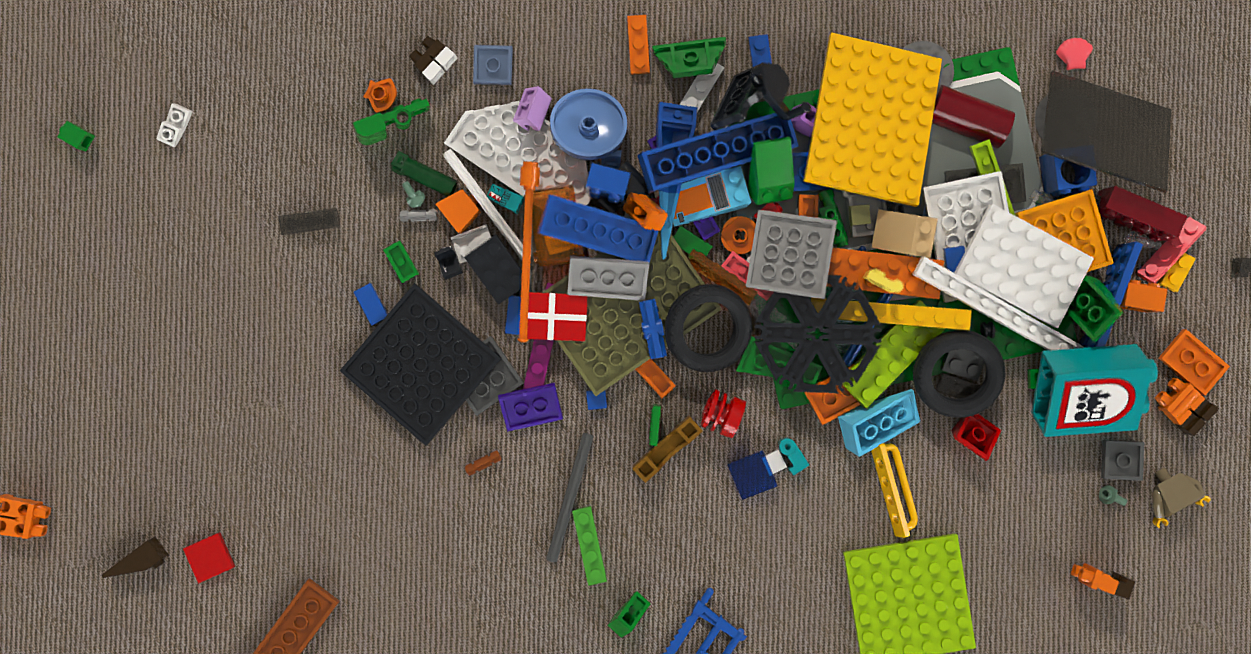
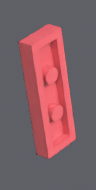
(738, 266)

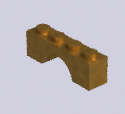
(666, 448)

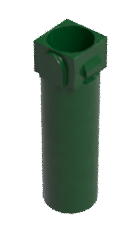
(423, 174)

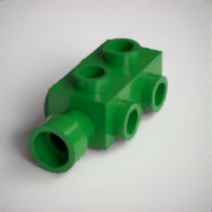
(829, 208)

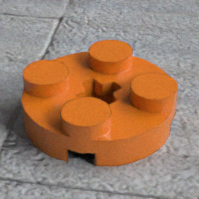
(729, 233)

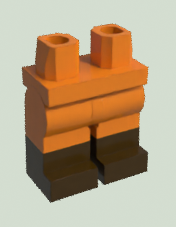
(1185, 406)
(1095, 578)

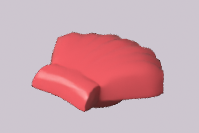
(1074, 53)

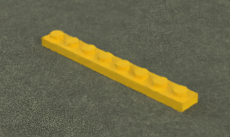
(905, 315)

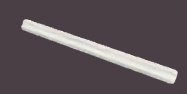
(484, 202)

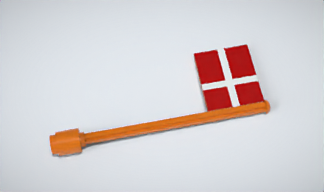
(545, 314)

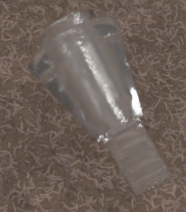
(1147, 243)

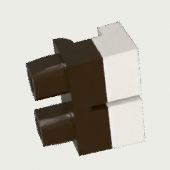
(425, 62)

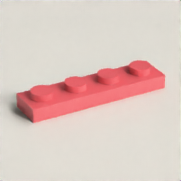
(1171, 251)

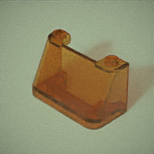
(549, 249)

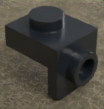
(448, 262)

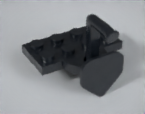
(751, 85)

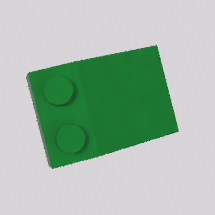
(771, 171)
(1094, 308)

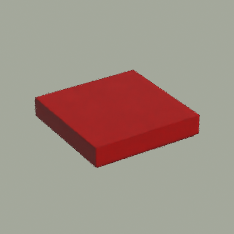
(209, 557)

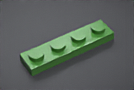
(589, 545)

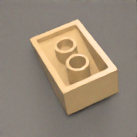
(904, 233)

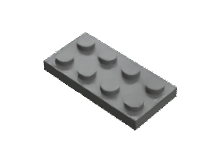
(607, 278)

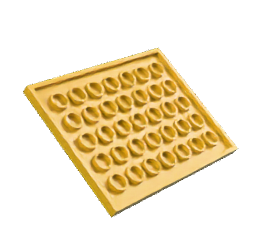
(873, 120)

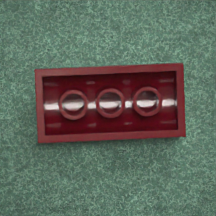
(972, 116)

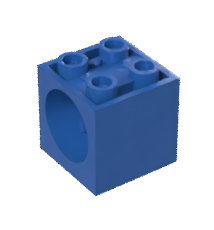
(1055, 184)

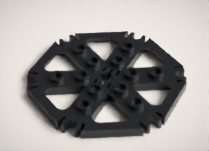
(826, 350)

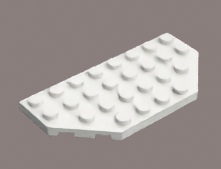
(501, 146)

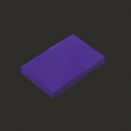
(530, 407)

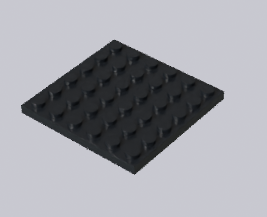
(420, 364)

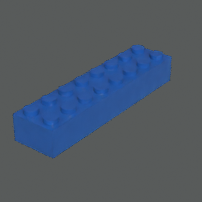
(710, 151)

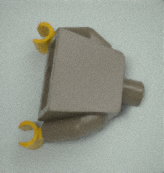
(1174, 495)

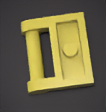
(878, 278)

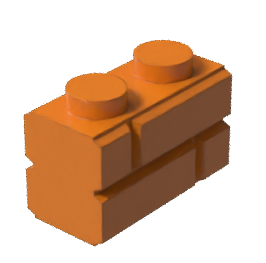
(645, 211)

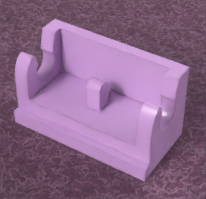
(532, 108)

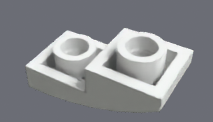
(175, 125)

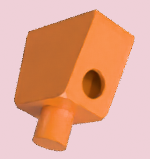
(459, 210)

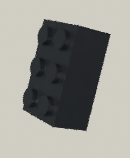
(496, 268)

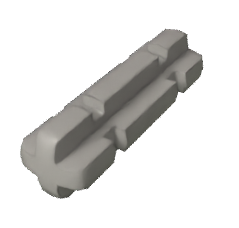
(418, 215)

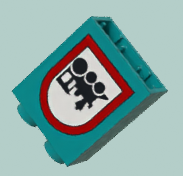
(1092, 390)

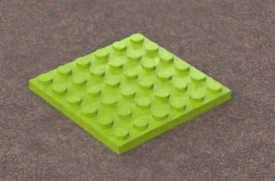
(910, 597)

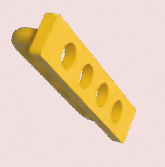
(889, 489)

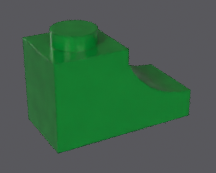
(629, 614)

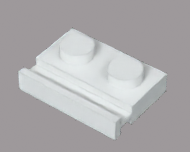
(469, 240)

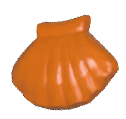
(381, 94)

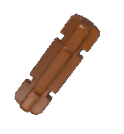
(483, 463)

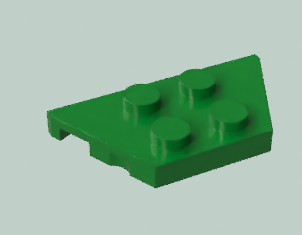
(690, 57)

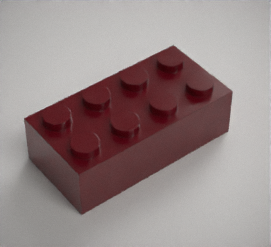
(1140, 214)

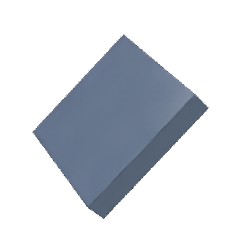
(492, 65)

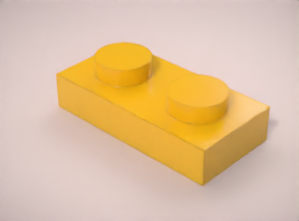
(1177, 273)

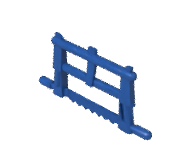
(719, 623)

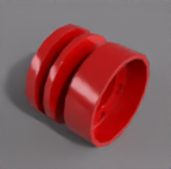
(722, 413)

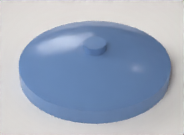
(588, 124)

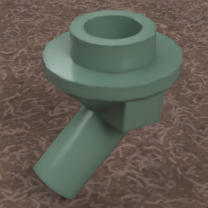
(416, 198)
(1109, 494)

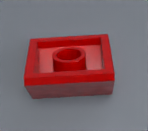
(977, 435)

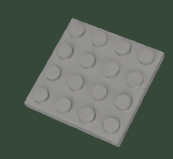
(791, 254)

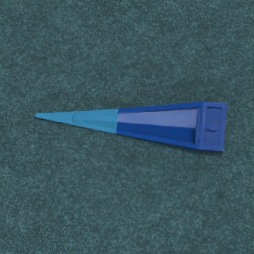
(673, 125)

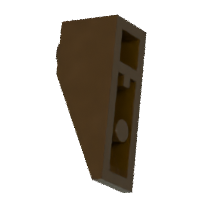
(144, 557)

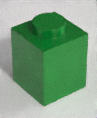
(75, 136)

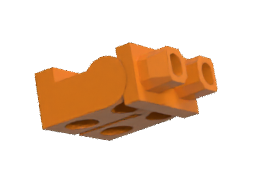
(22, 517)

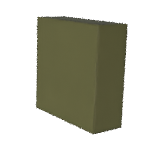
(859, 215)

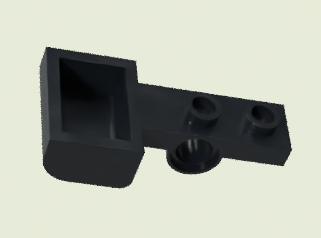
(635, 185)

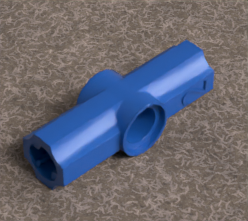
(652, 328)

